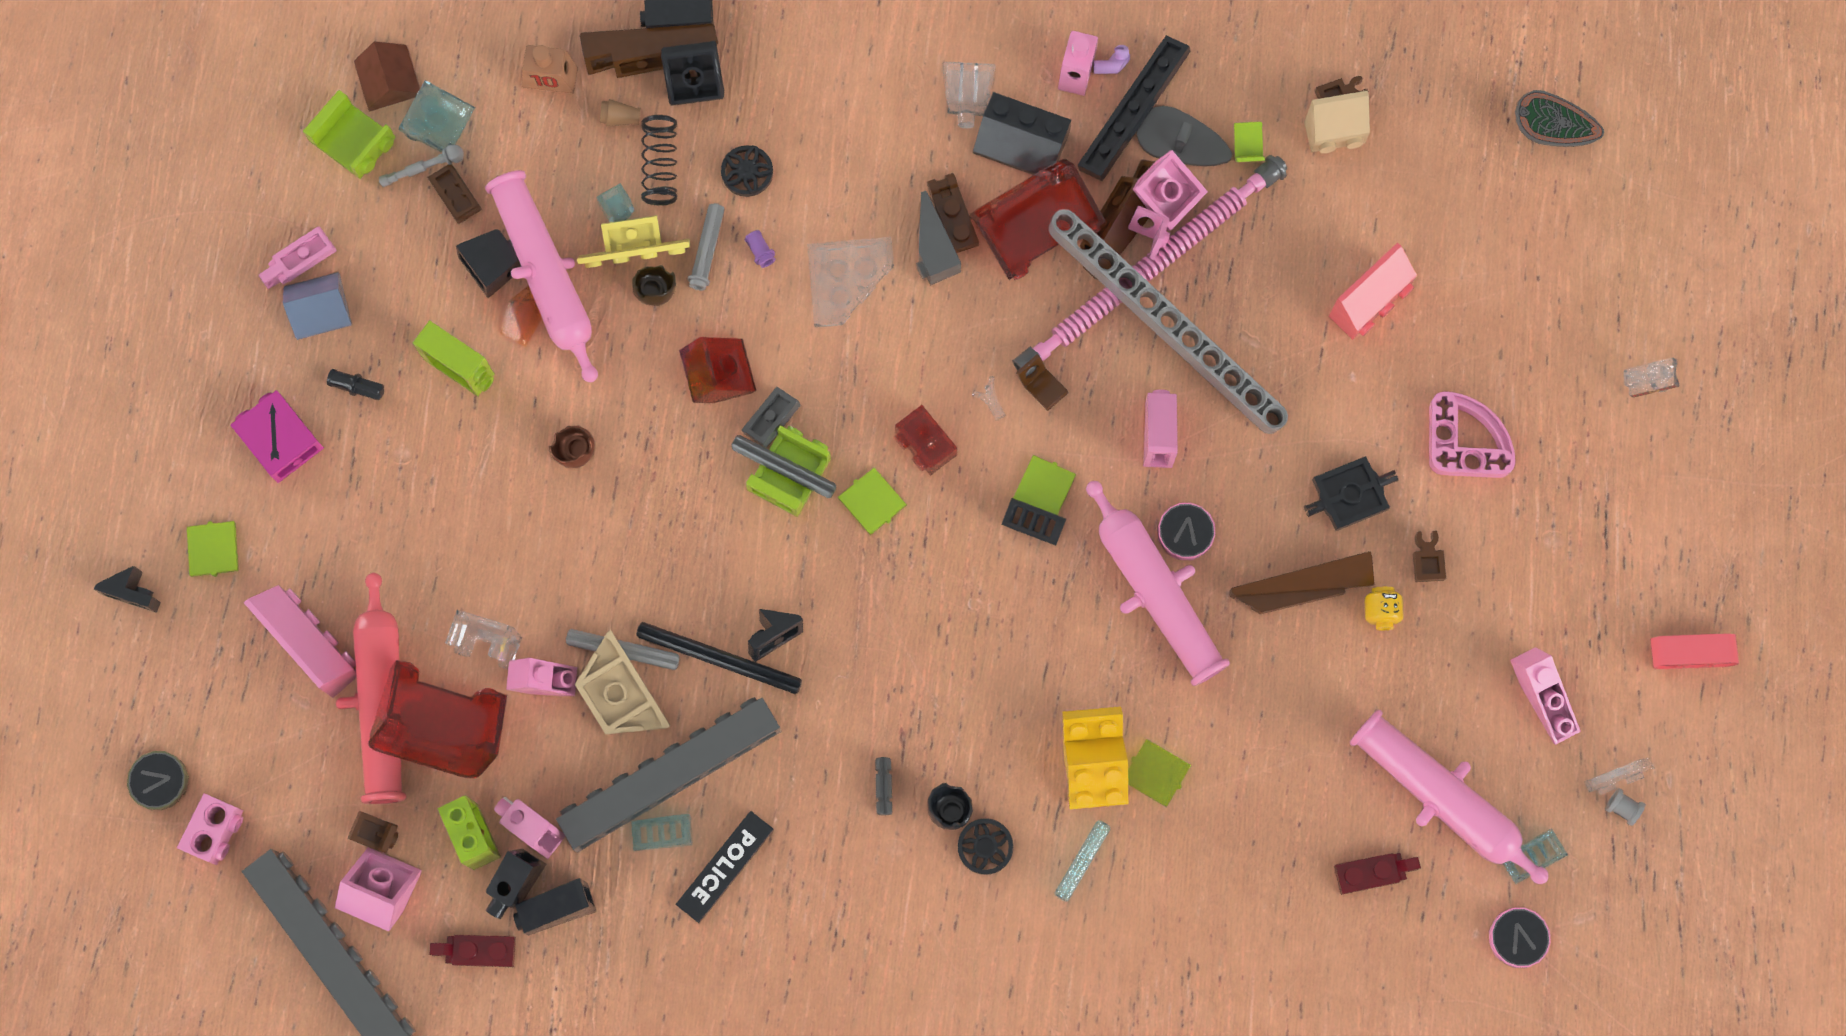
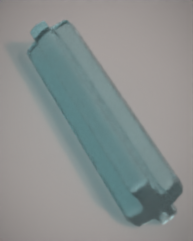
(1082, 860)

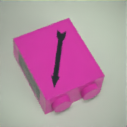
(276, 436)

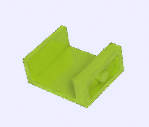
(349, 135)

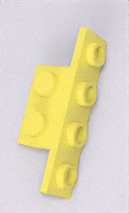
(632, 238)

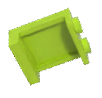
(780, 489)

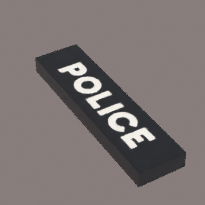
(724, 867)

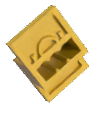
(1095, 757)

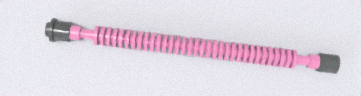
(1177, 245)

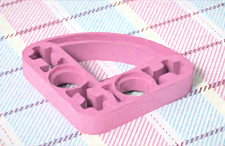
(1450, 447)

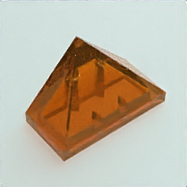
(521, 317)

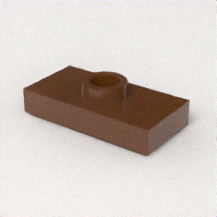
(454, 193)

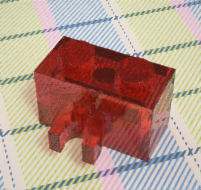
(925, 440)

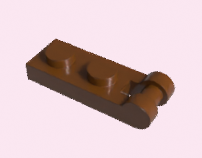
(953, 213)

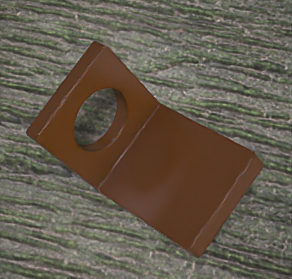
(1041, 383)

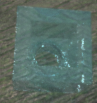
(615, 204)

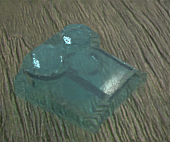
(436, 117)

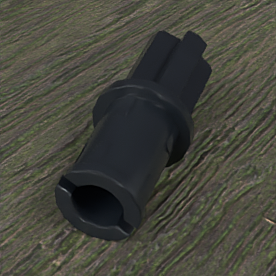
(355, 384)

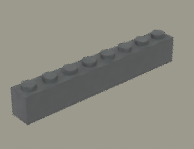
(668, 775)
(324, 948)

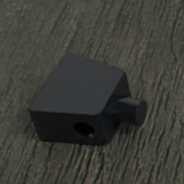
(489, 260)
(520, 872)

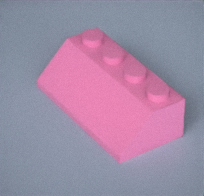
(303, 639)

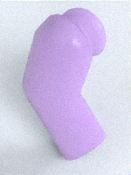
(1115, 63)

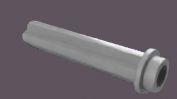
(706, 247)

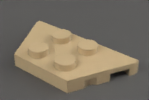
(617, 691)

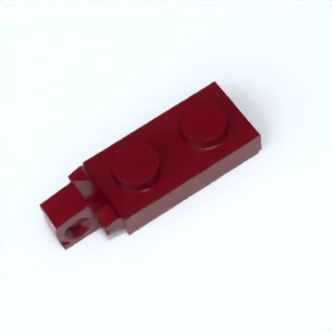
(1374, 872)
(477, 950)

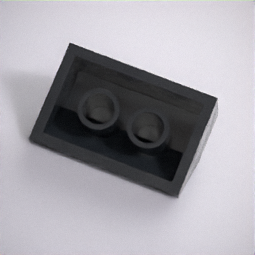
(1021, 135)

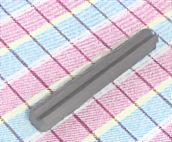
(633, 651)

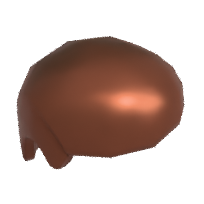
(572, 447)

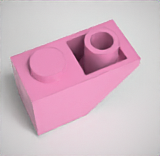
(541, 677)

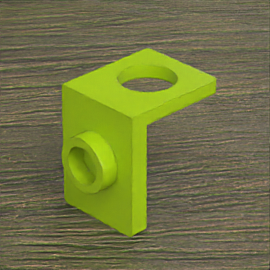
(1248, 142)

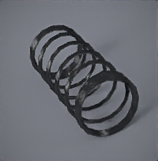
(664, 190)

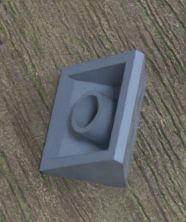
(316, 306)

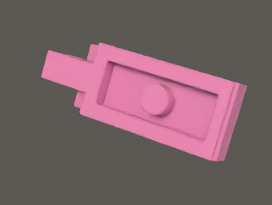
(297, 258)

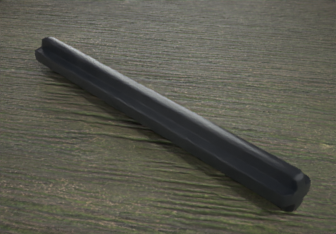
(719, 657)

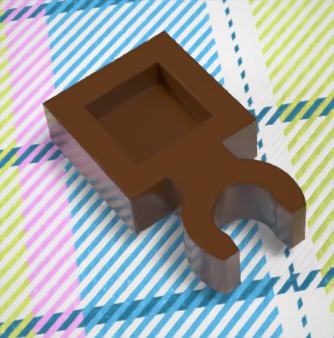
(1338, 88)
(1428, 563)

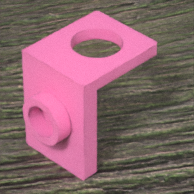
(1156, 232)

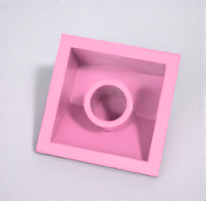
(377, 889)

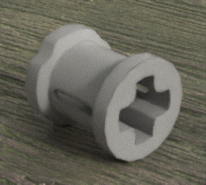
(1625, 807)

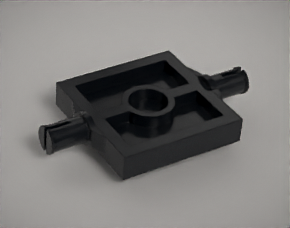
(1351, 493)

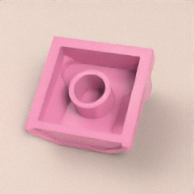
(1169, 188)

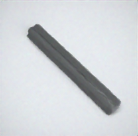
(783, 466)

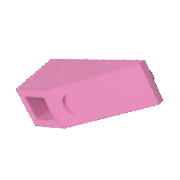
(1546, 693)

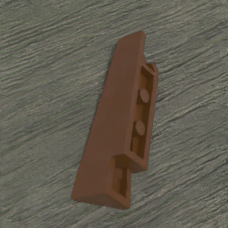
(638, 49)
(1119, 213)
(1307, 584)

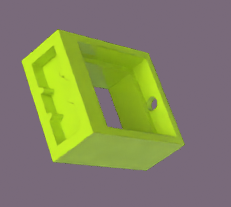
(454, 358)
(464, 825)

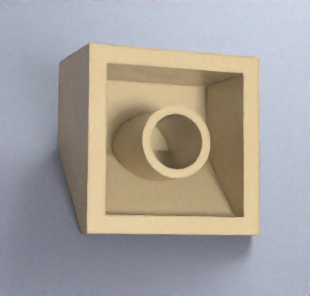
(1338, 122)

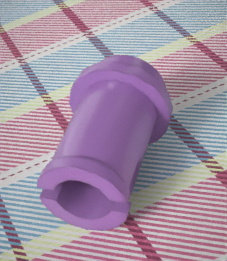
(763, 254)

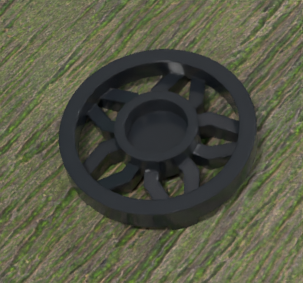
(747, 170)
(985, 846)

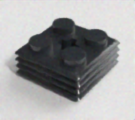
(699, 57)

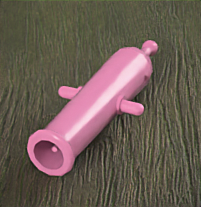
(543, 268)
(1157, 588)
(1445, 795)

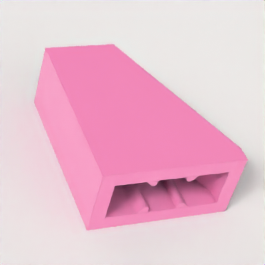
(1160, 429)

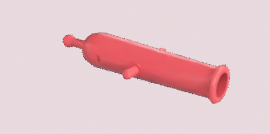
(375, 652)

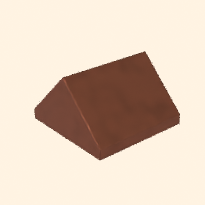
(386, 74)

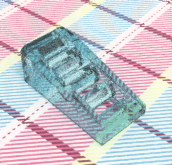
(686, 829)
(1538, 840)

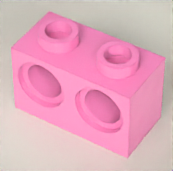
(203, 826)

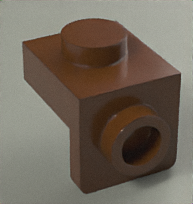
(373, 832)

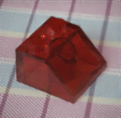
(717, 369)

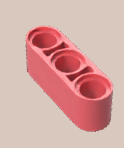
(1694, 651)

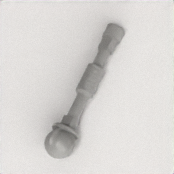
(450, 154)

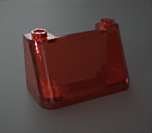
(1019, 219)
(437, 724)

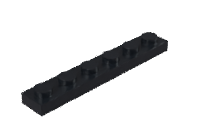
(1134, 108)

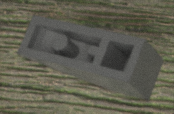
(936, 253)

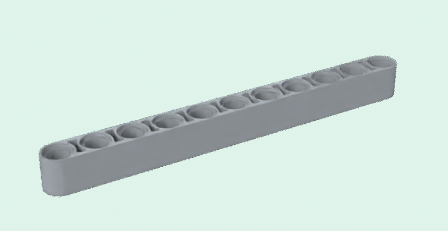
(1173, 335)

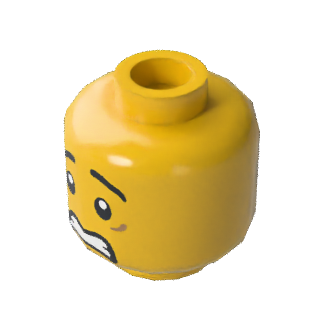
(1383, 608)

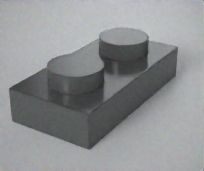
(772, 413)

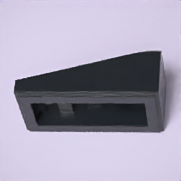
(1011, 511)

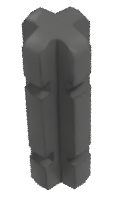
(883, 786)

